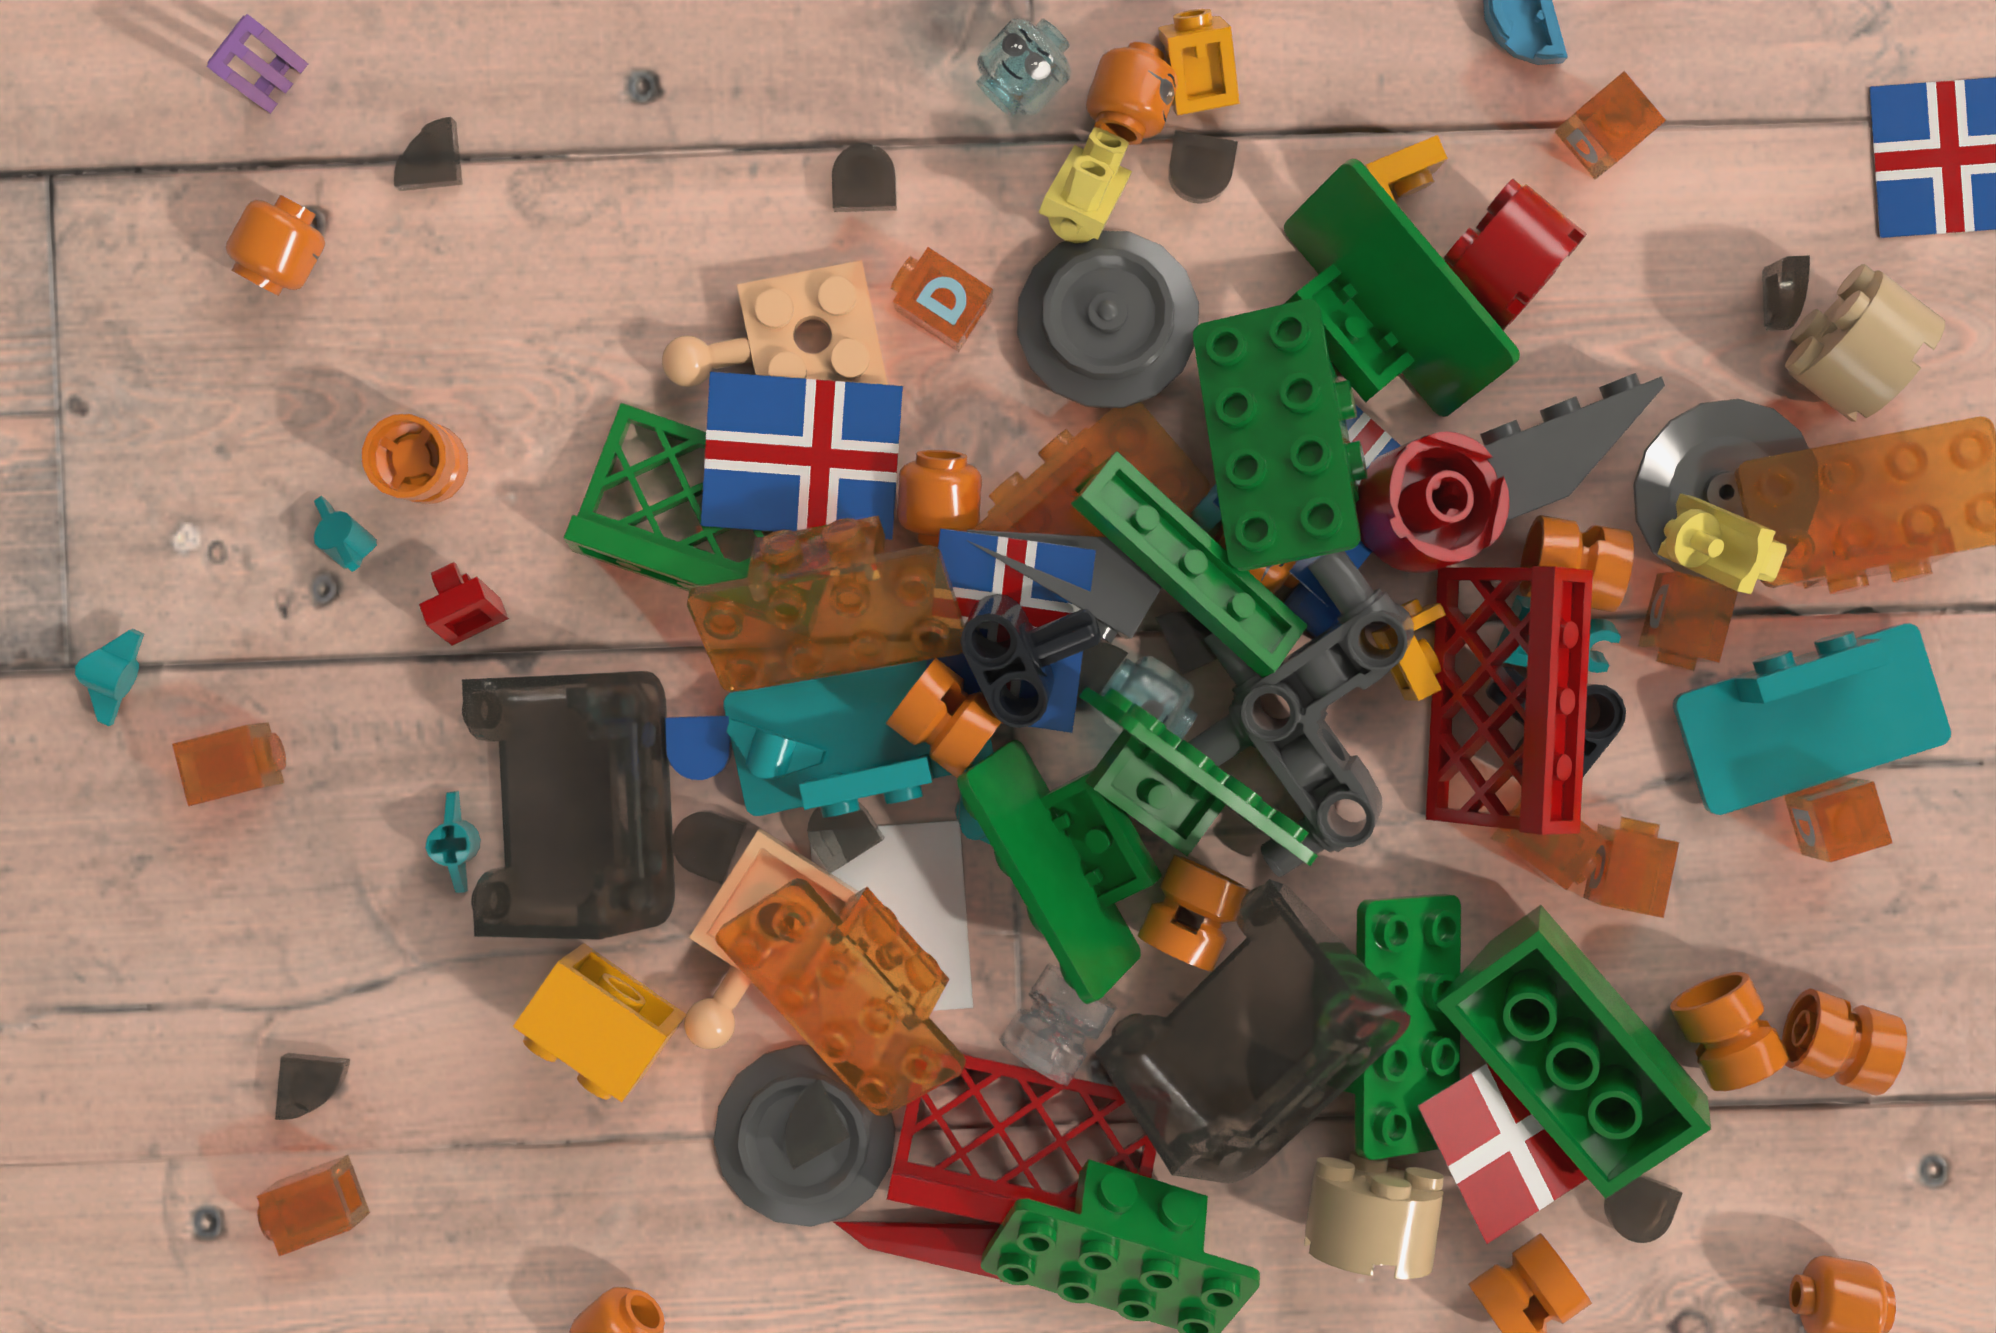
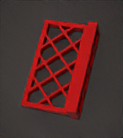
(1548, 700)
(993, 1198)

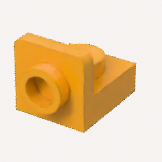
(1203, 60)
(1409, 168)
(1419, 665)

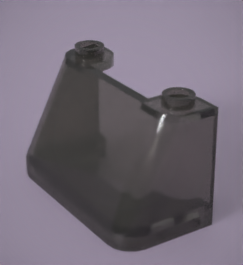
(578, 805)
(1254, 1043)

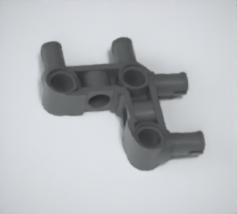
(1303, 746)

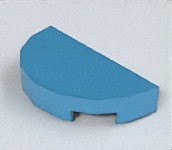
(1526, 30)

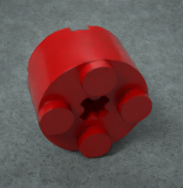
(1515, 252)
(1432, 503)

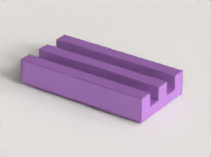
(271, 74)

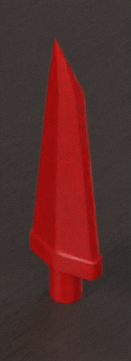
(941, 1244)

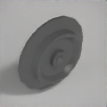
(1108, 320)
(1699, 459)
(753, 1151)

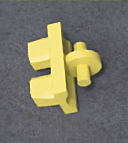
(1087, 188)
(1721, 545)

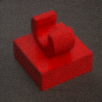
(462, 606)

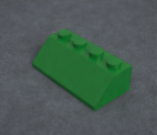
(1575, 1053)

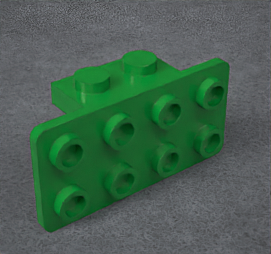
(1392, 297)
(1279, 436)
(1174, 784)
(1068, 860)
(1417, 955)
(1125, 1249)

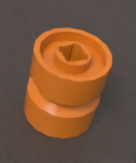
(414, 459)
(1599, 549)
(945, 718)
(1203, 892)
(1733, 1042)
(1856, 1046)
(1530, 1290)

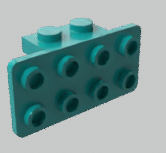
(1811, 717)
(848, 721)

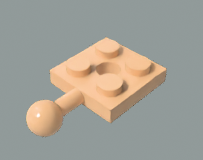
(771, 316)
(758, 873)

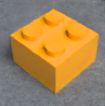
(598, 1023)

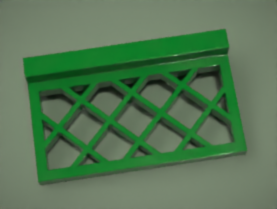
(637, 549)

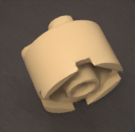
(1863, 344)
(1374, 1216)

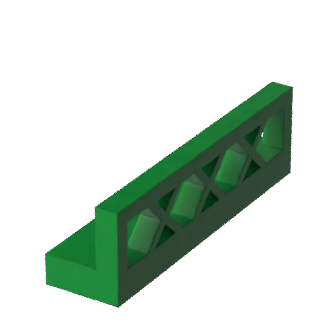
(1188, 564)

